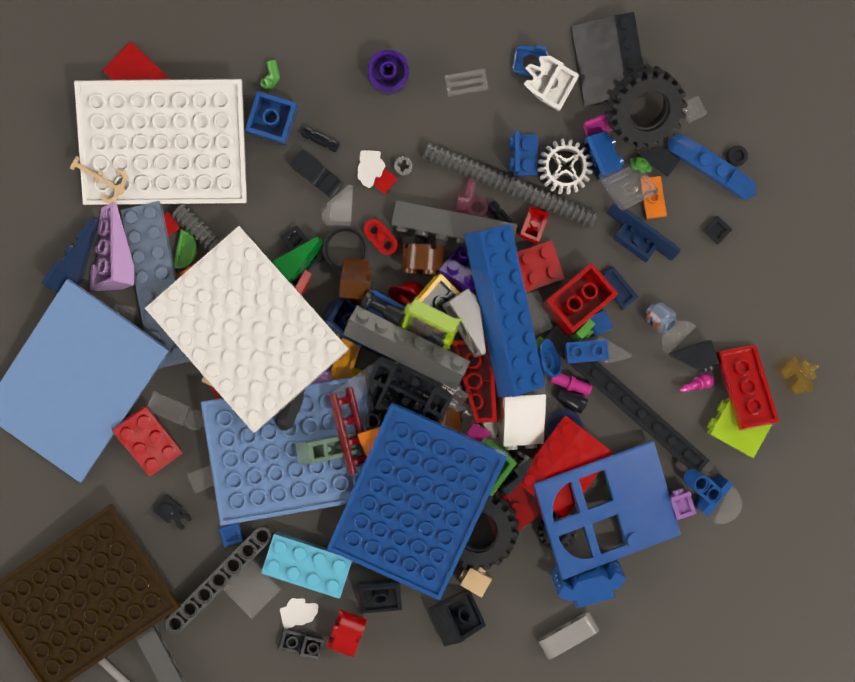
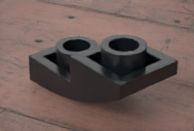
(301, 643)

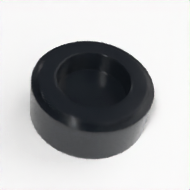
(737, 156)

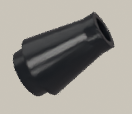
(573, 401)

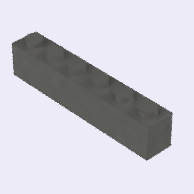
(440, 222)
(406, 347)

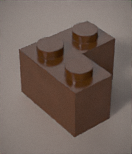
(355, 280)

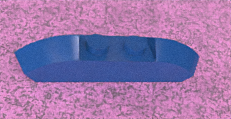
(712, 166)

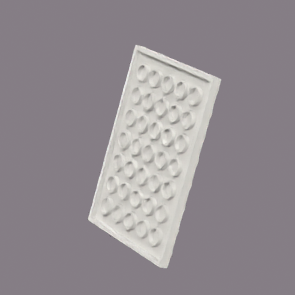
(169, 136)
(246, 329)

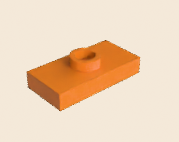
(655, 205)

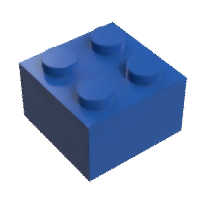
(271, 118)

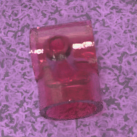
(466, 201)

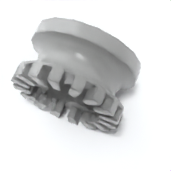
(400, 160)

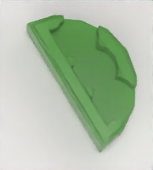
(186, 250)

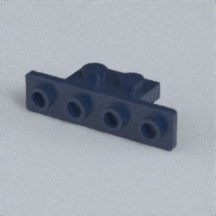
(639, 236)

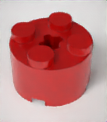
(346, 633)

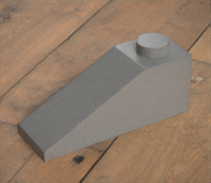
(470, 328)

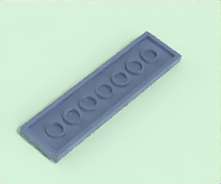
(153, 268)

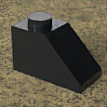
(697, 356)

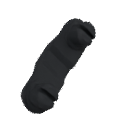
(288, 414)

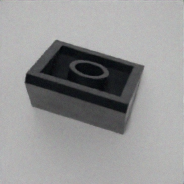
(380, 596)

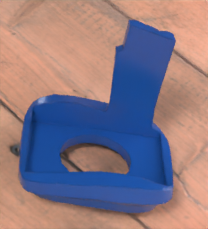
(521, 52)

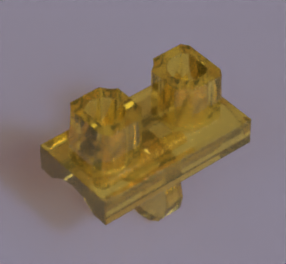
(804, 383)

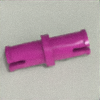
(572, 383)

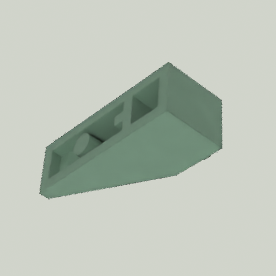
(322, 449)

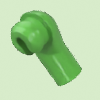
(272, 77)

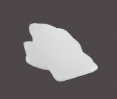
(370, 167)
(298, 612)

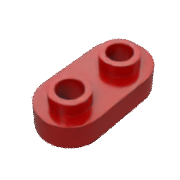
(382, 236)

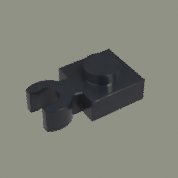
(170, 510)

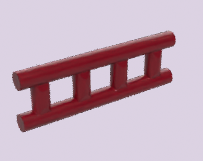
(342, 422)

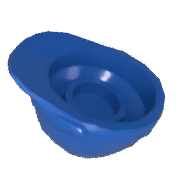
(549, 359)

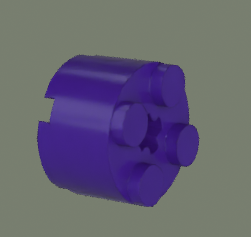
(388, 60)

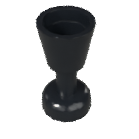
(390, 313)

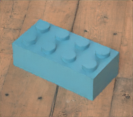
(306, 565)

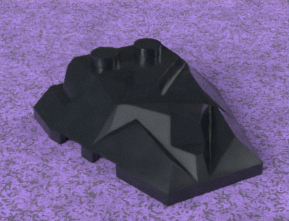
(409, 390)

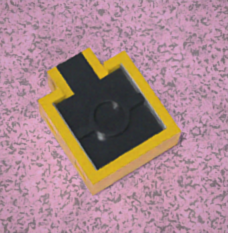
(437, 292)

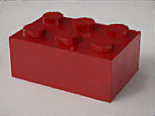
(579, 299)

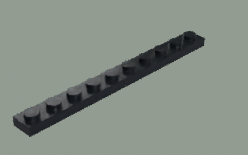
(633, 406)

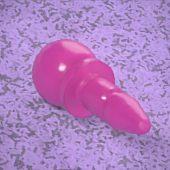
(702, 382)

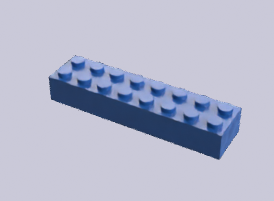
(504, 310)

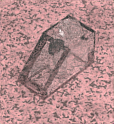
(339, 209)

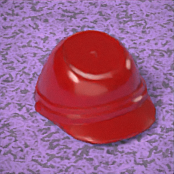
(405, 293)

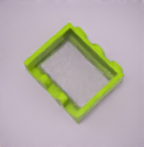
(430, 323)

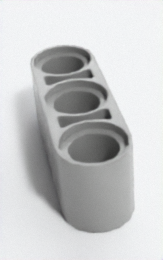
(568, 635)

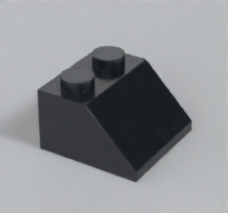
(456, 618)

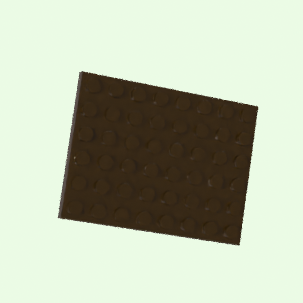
(82, 598)

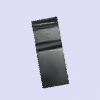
(316, 174)

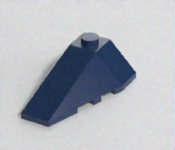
(75, 259)
(337, 317)

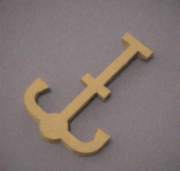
(119, 189)

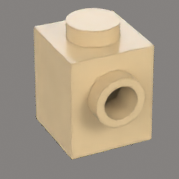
(475, 580)

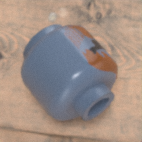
(661, 317)

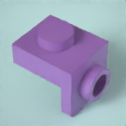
(682, 503)

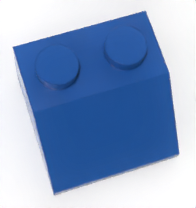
(603, 155)

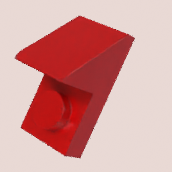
(534, 225)

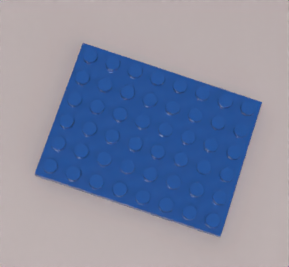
(416, 501)

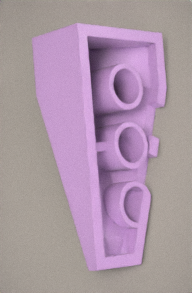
(113, 261)

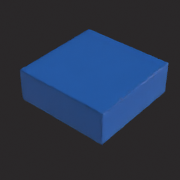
(602, 323)
(231, 534)

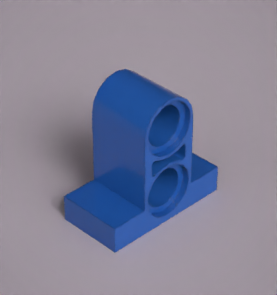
(709, 490)

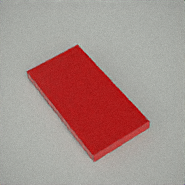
(747, 387)

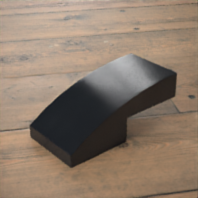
(296, 238)

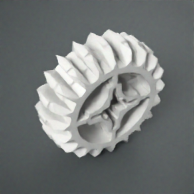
(559, 159)

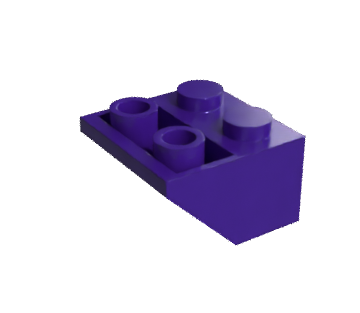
(458, 271)

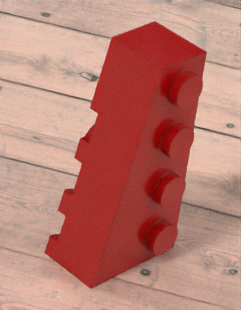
(479, 383)

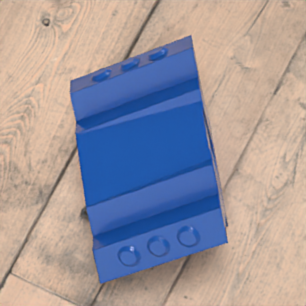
(590, 586)

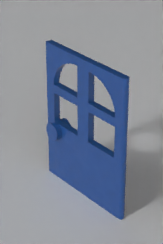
(638, 501)

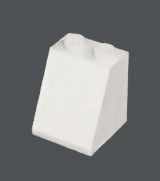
(521, 421)

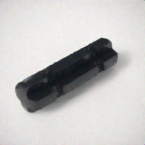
(320, 139)
(499, 213)

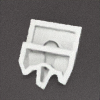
(551, 81)

